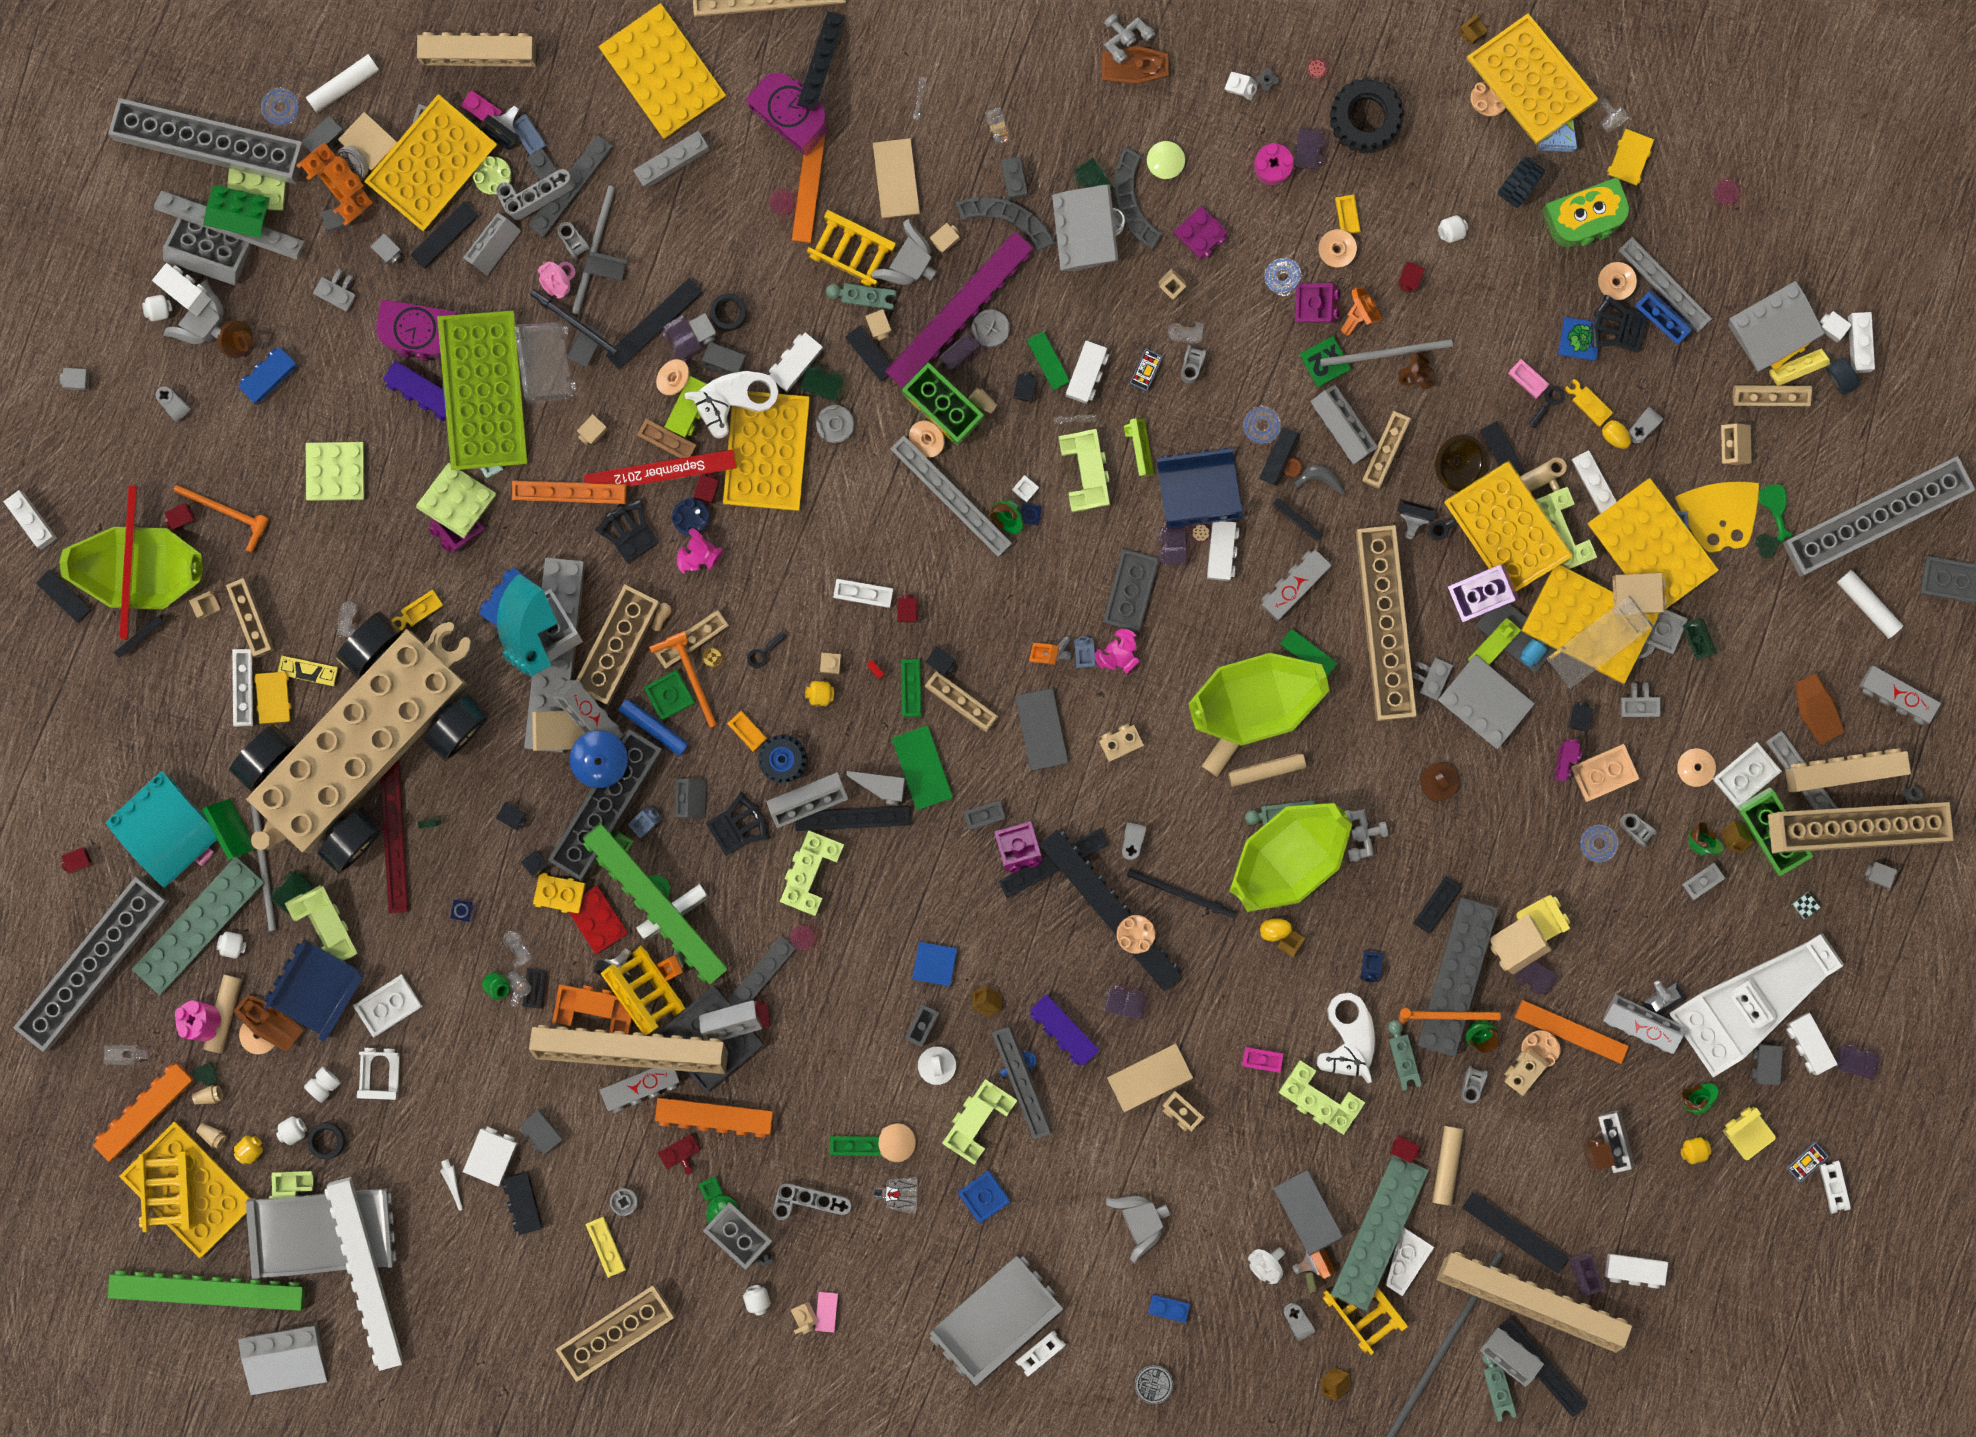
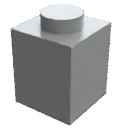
(387, 250)
(703, 329)
(75, 379)
(1880, 874)

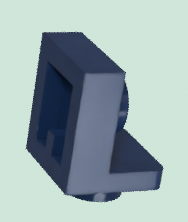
(1371, 966)

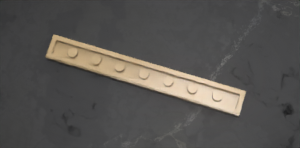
(721, 7)

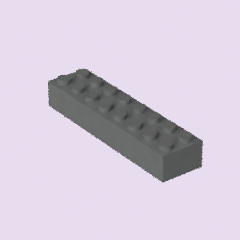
(605, 806)
(1457, 974)

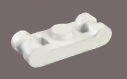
(1835, 1187)
(1040, 1353)

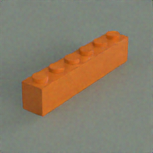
(143, 1112)
(714, 1116)

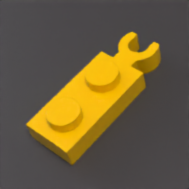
(1589, 404)
(419, 610)

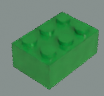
(236, 211)

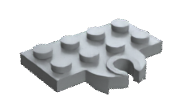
(1664, 634)

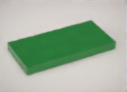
(922, 767)

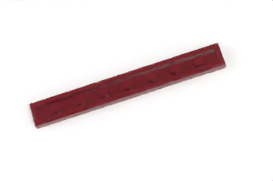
(394, 840)

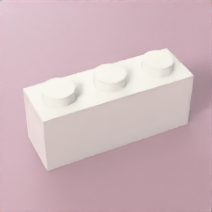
(182, 288)
(1861, 342)
(795, 361)
(1087, 372)
(30, 519)
(1222, 551)
(1811, 1044)
(1636, 1270)

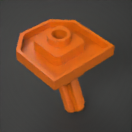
(1363, 310)

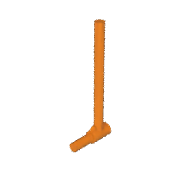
(257, 525)
(677, 642)
(1406, 1014)

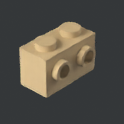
(1736, 444)
(1120, 743)
(1525, 1072)
(1183, 1111)

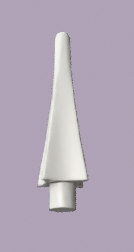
(449, 1175)

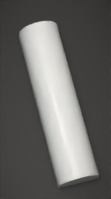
(342, 83)
(1870, 604)
(242, 688)
(683, 905)

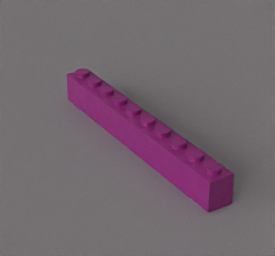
(958, 309)

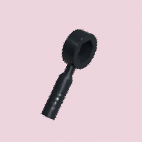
(1543, 410)
(769, 647)

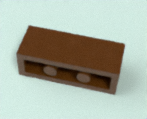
(1598, 1154)

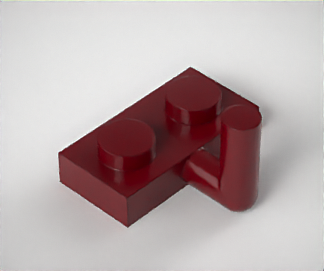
(680, 1152)

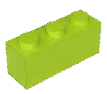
(685, 411)

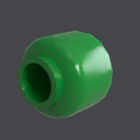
(496, 985)

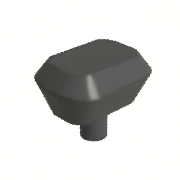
(766, 1259)

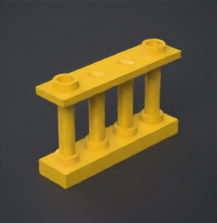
(851, 229)
(629, 999)
(181, 1181)
(1383, 1307)

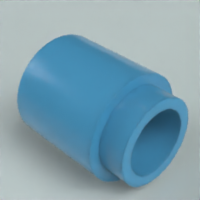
(1533, 652)

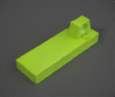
(1138, 430)
(1497, 641)

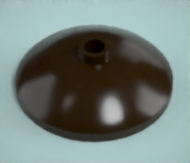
(1468, 465)

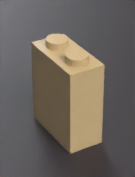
(368, 139)
(1643, 588)
(1519, 944)

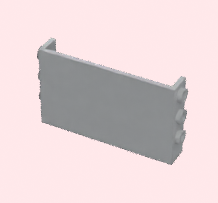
(996, 1320)

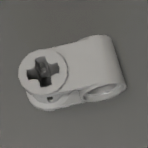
(573, 241)
(1193, 361)
(174, 405)
(1646, 423)
(1638, 829)
(1133, 837)
(1473, 1083)
(1300, 1323)

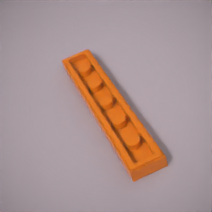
(808, 194)
(569, 492)
(1571, 1031)

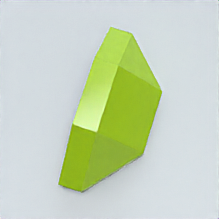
(161, 567)
(1258, 698)
(1291, 856)

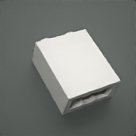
(490, 1156)

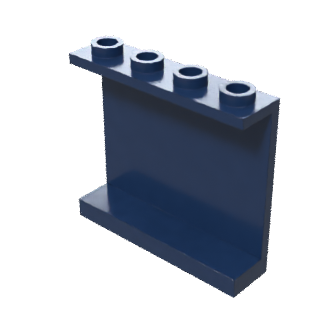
(1199, 488)
(314, 988)

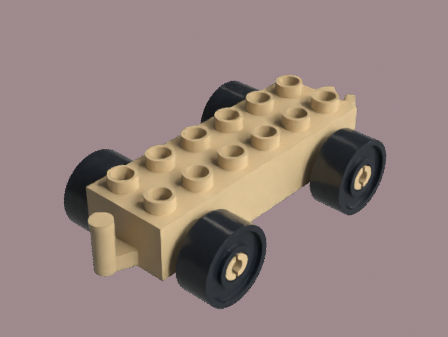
(398, 696)

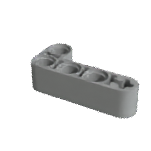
(538, 190)
(813, 1203)

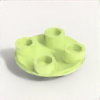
(1165, 160)
(491, 174)

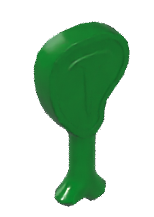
(1775, 500)

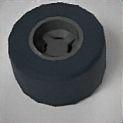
(1843, 376)

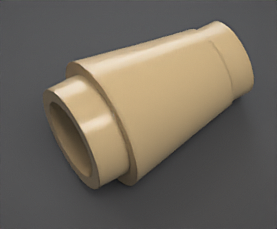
(981, 400)
(208, 1095)
(211, 1135)

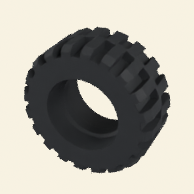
(1374, 91)

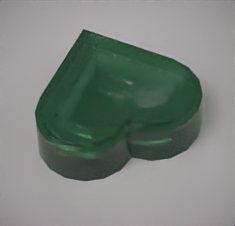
(1766, 545)
(429, 823)
(205, 1074)

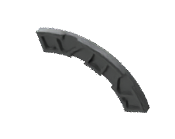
(1127, 202)
(1008, 212)

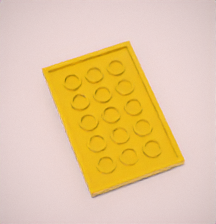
(662, 71)
(1532, 79)
(430, 162)
(768, 453)
(1508, 526)
(1650, 538)
(1571, 605)
(215, 1196)

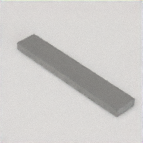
(1664, 284)
(1788, 755)

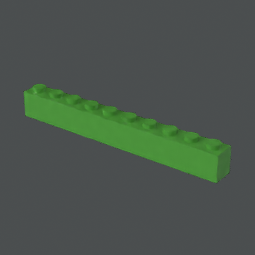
(655, 903)
(207, 1292)

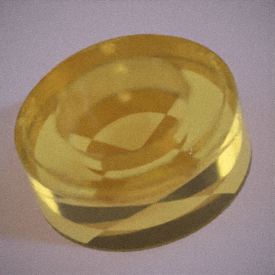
(712, 657)

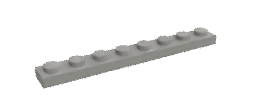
(195, 213)
(950, 496)

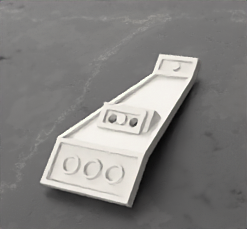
(1723, 1023)

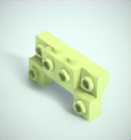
(1091, 468)
(1552, 506)
(805, 869)
(325, 921)
(1313, 1101)
(970, 1121)
(289, 1183)

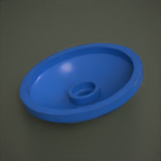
(598, 745)

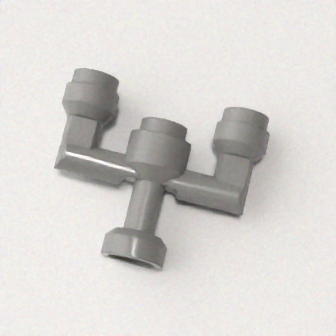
(1125, 36)
(1362, 834)

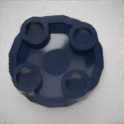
(690, 514)

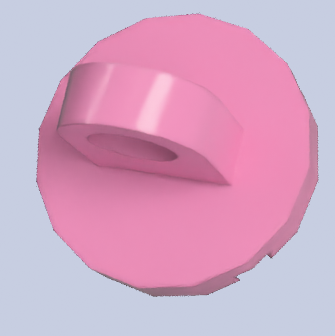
(555, 279)

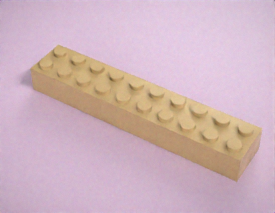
(1385, 623)
(1860, 827)
(628, 1050)
(1534, 1302)

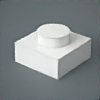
(1025, 488)

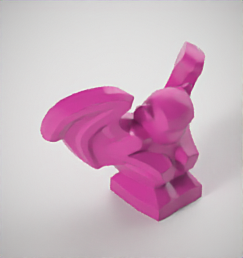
(701, 553)
(1119, 654)

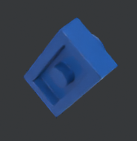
(1168, 1308)

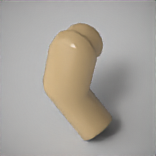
(661, 615)

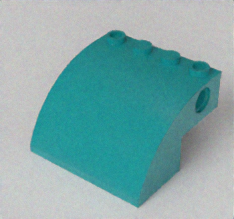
(520, 618)
(162, 829)

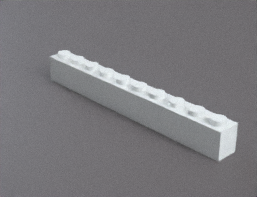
(364, 1273)

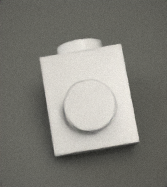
(1241, 85)

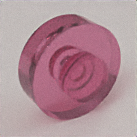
(1725, 192)
(781, 202)
(802, 937)

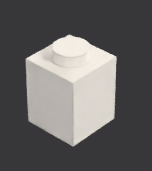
(1834, 326)

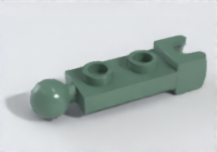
(862, 295)
(1268, 812)
(1403, 1055)
(1498, 1389)

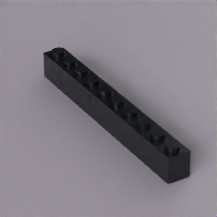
(1106, 903)

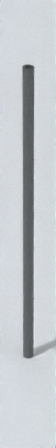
(1438, 1356)

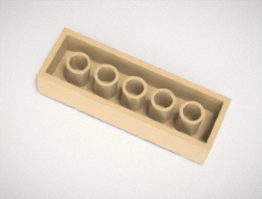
(476, 50)
(617, 644)
(1853, 770)
(615, 1333)

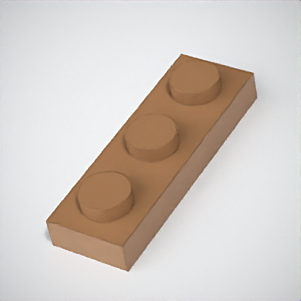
(666, 439)

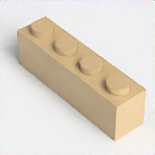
(250, 618)

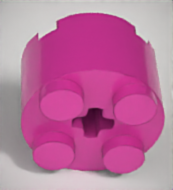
(1279, 173)
(197, 1021)

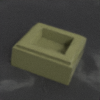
(1310, 1281)

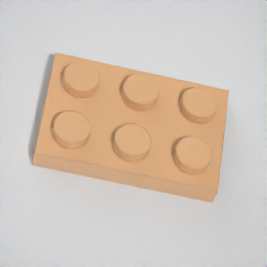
(1604, 773)

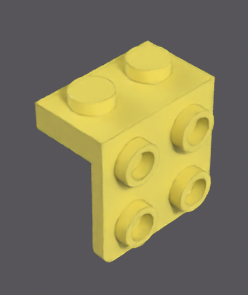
(1547, 916)
(1749, 1133)

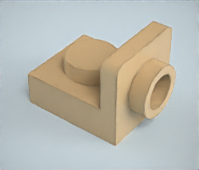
(804, 1317)

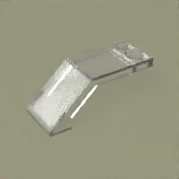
(1600, 641)

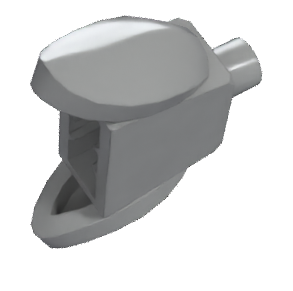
(910, 260)
(204, 326)
(1141, 1220)

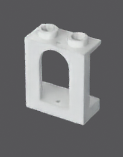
(365, 1070)

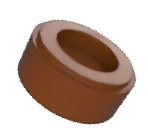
(1293, 468)

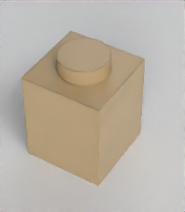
(945, 238)
(1172, 283)
(878, 325)
(591, 430)
(830, 663)

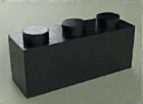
(522, 1204)

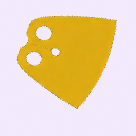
(1717, 502)

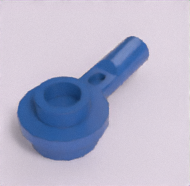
(1030, 1060)

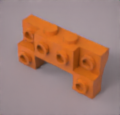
(339, 179)
(590, 1002)

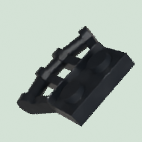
(1630, 326)
(634, 542)
(727, 832)

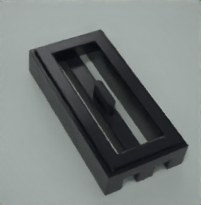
(542, 987)

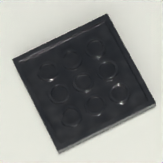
(688, 1025)

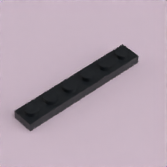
(820, 61)

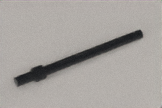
(547, 303)
(1215, 907)

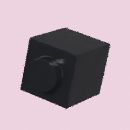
(1025, 387)
(941, 661)
(1580, 717)
(512, 816)
(535, 863)

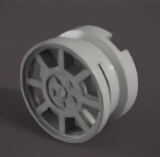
(624, 1201)

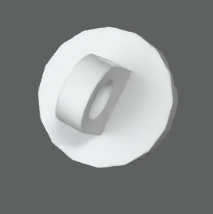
(936, 1065)
(1266, 1265)

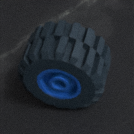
(1521, 182)
(782, 758)

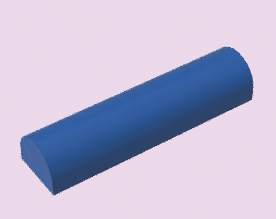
(653, 727)

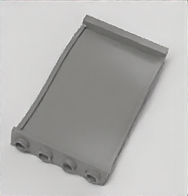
(301, 1236)

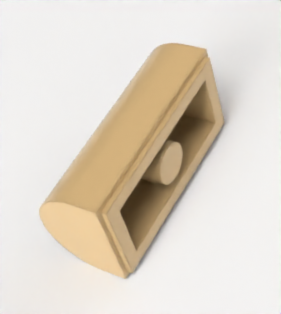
(1219, 756)

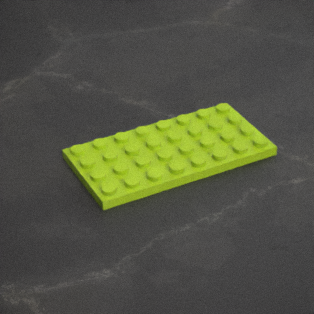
(482, 390)

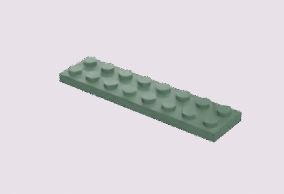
(198, 925)
(1379, 1233)

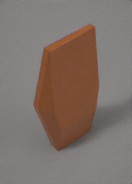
(1139, 67)
(1818, 709)
(269, 1023)

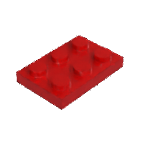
(598, 921)

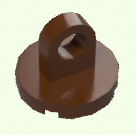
(235, 339)
(1418, 372)
(1439, 781)

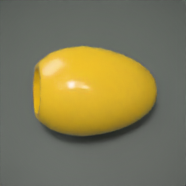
(1616, 434)
(1275, 929)

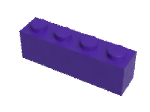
(417, 388)
(1064, 1030)

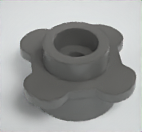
(1267, 84)
(1913, 795)

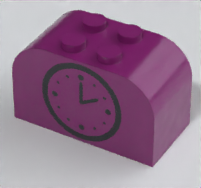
(776, 104)
(410, 329)

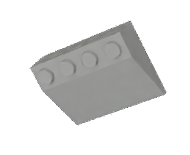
(1085, 228)
(206, 251)
(1776, 326)
(1486, 701)
(283, 1359)

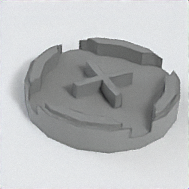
(990, 328)

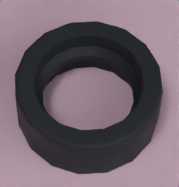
(728, 326)
(326, 1126)

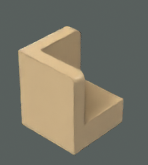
(204, 605)

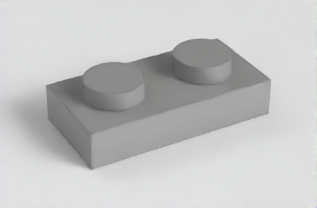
(1703, 881)

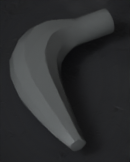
(1320, 473)

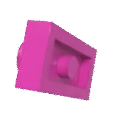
(479, 107)
(1262, 1059)

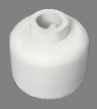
(1452, 229)
(156, 308)
(231, 945)
(291, 1130)
(756, 1299)

